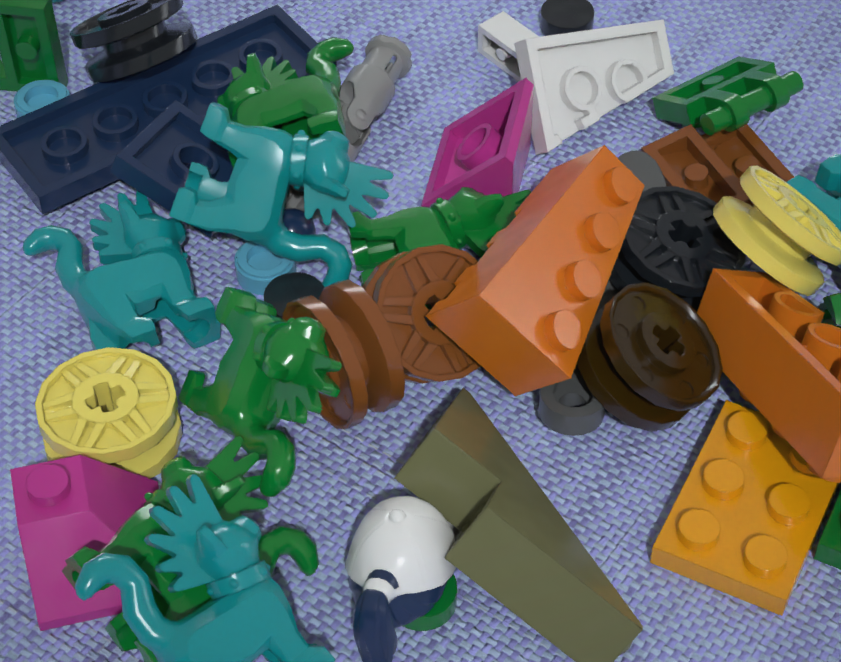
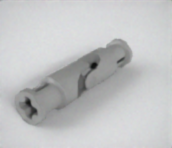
(365, 97)

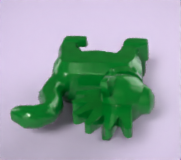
(281, 100)
(461, 222)
(264, 377)
(228, 491)

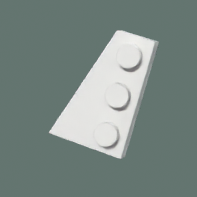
(589, 74)

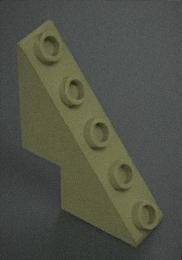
(515, 537)

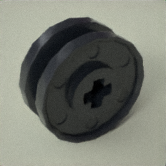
(132, 38)
(674, 244)

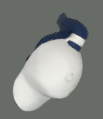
(396, 571)

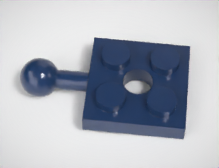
(159, 155)

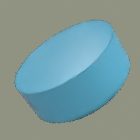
(37, 95)
(259, 266)

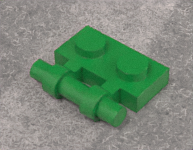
(727, 95)

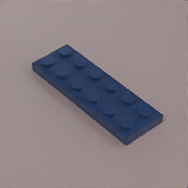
(74, 141)

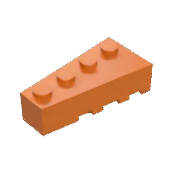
(544, 274)
(780, 361)

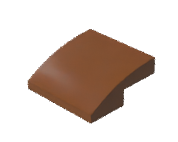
(713, 162)

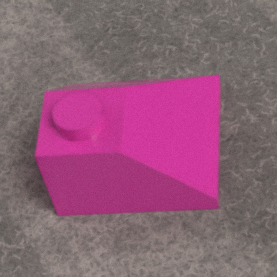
(62, 510)

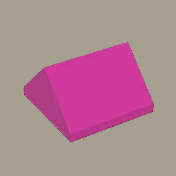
(485, 147)

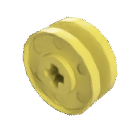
(780, 230)
(112, 410)

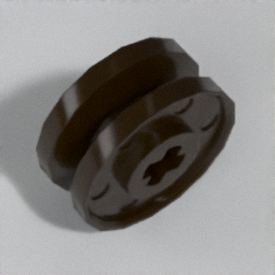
(649, 357)

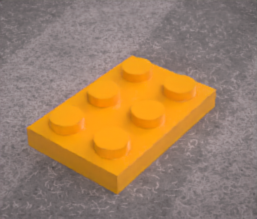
(745, 513)

